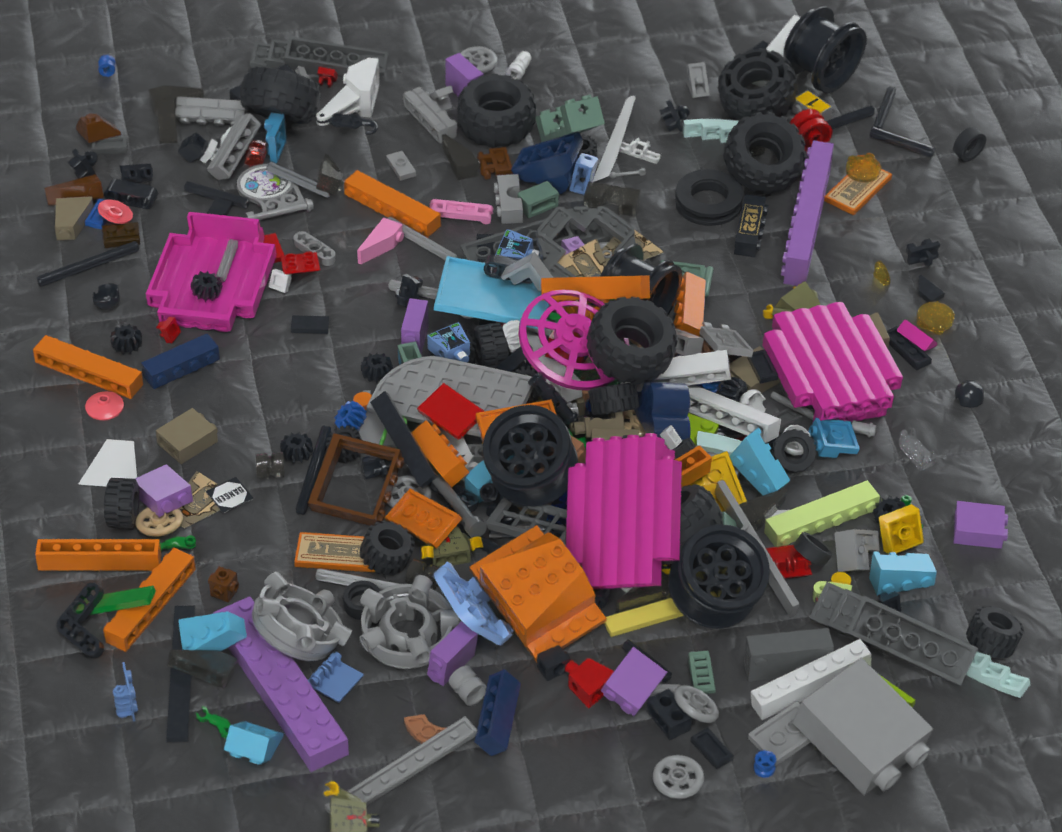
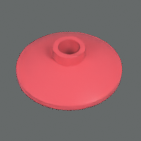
(115, 211)
(104, 405)

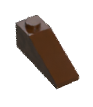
(83, 187)

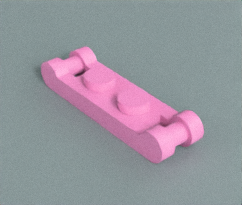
(463, 210)

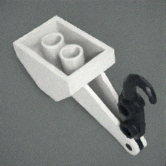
(357, 96)

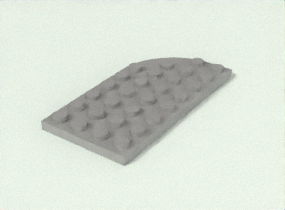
(484, 386)

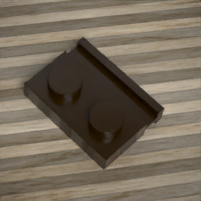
(120, 234)

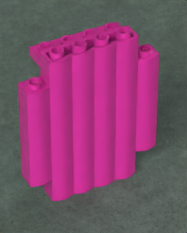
(203, 251)
(833, 362)
(624, 511)

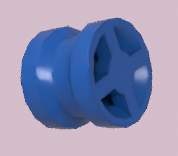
(104, 62)
(761, 760)

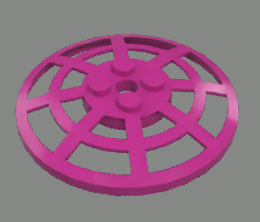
(563, 338)

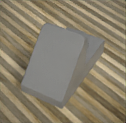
(697, 80)
(442, 97)

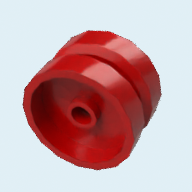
(812, 127)

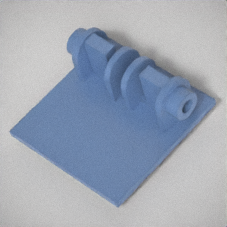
(334, 678)
(123, 697)

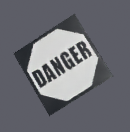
(229, 494)

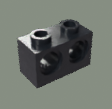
(668, 714)

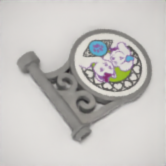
(269, 189)

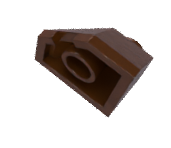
(96, 128)

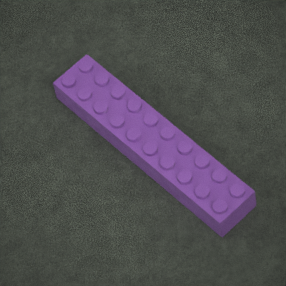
(807, 213)
(288, 695)

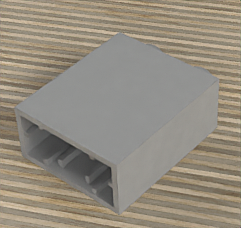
(864, 727)

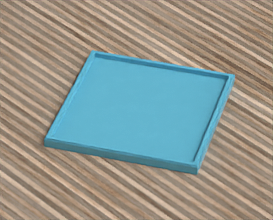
(472, 293)

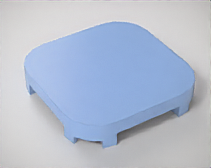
(472, 605)

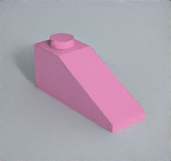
(382, 239)

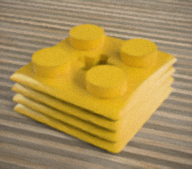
(901, 529)

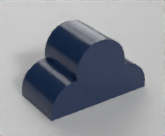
(550, 161)
(663, 406)

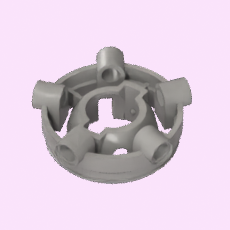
(400, 604)
(303, 624)

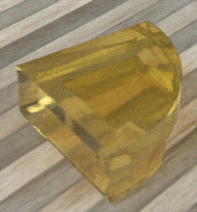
(881, 273)

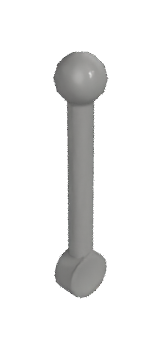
(641, 172)

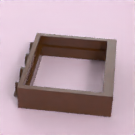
(337, 443)

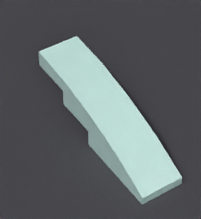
(708, 128)
(716, 443)
(997, 676)

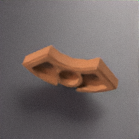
(421, 728)

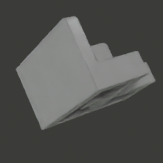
(527, 267)
(853, 549)

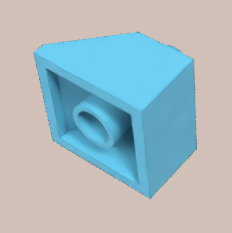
(252, 742)

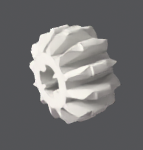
(511, 333)

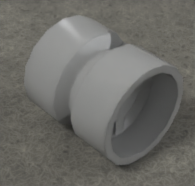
(467, 685)

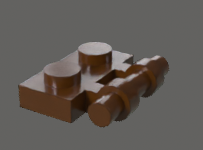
(500, 162)

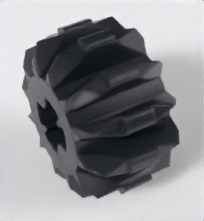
(206, 286)
(126, 339)
(376, 367)
(733, 389)
(296, 447)
(887, 506)

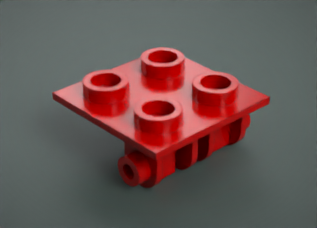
(300, 263)
(789, 561)

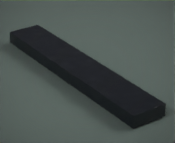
(404, 439)

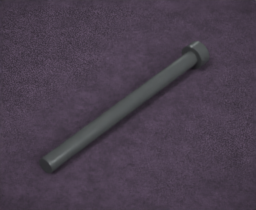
(473, 524)

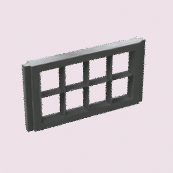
(501, 510)

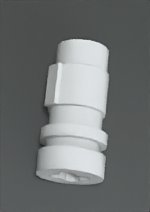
(519, 65)

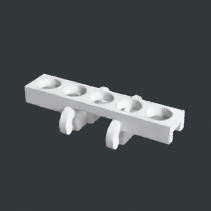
(645, 153)

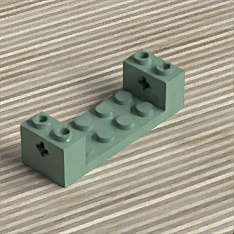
(570, 118)

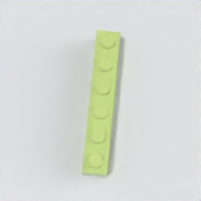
(821, 514)

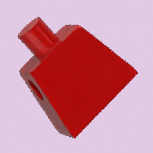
(587, 680)

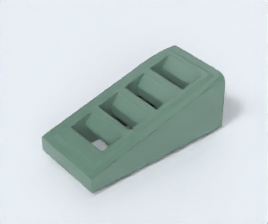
(701, 659)

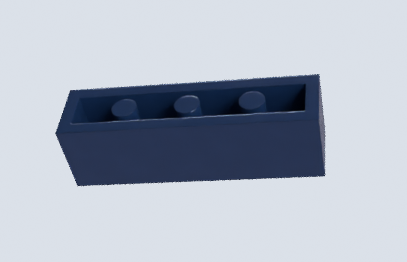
(180, 361)
(497, 712)

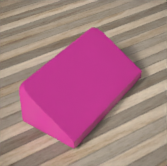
(916, 336)

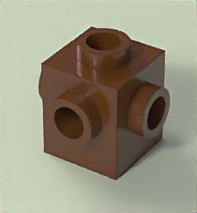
(223, 584)

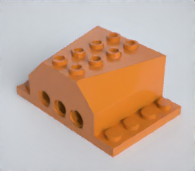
(540, 591)

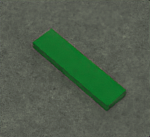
(122, 600)

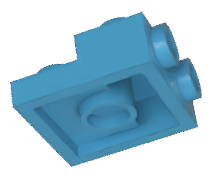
(275, 135)
(833, 437)

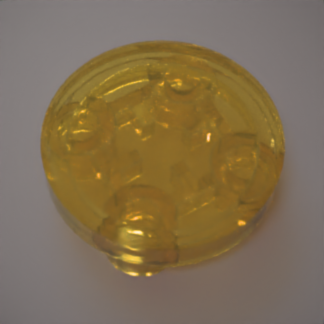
(863, 168)
(935, 317)

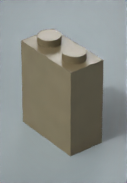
(742, 369)
(187, 435)

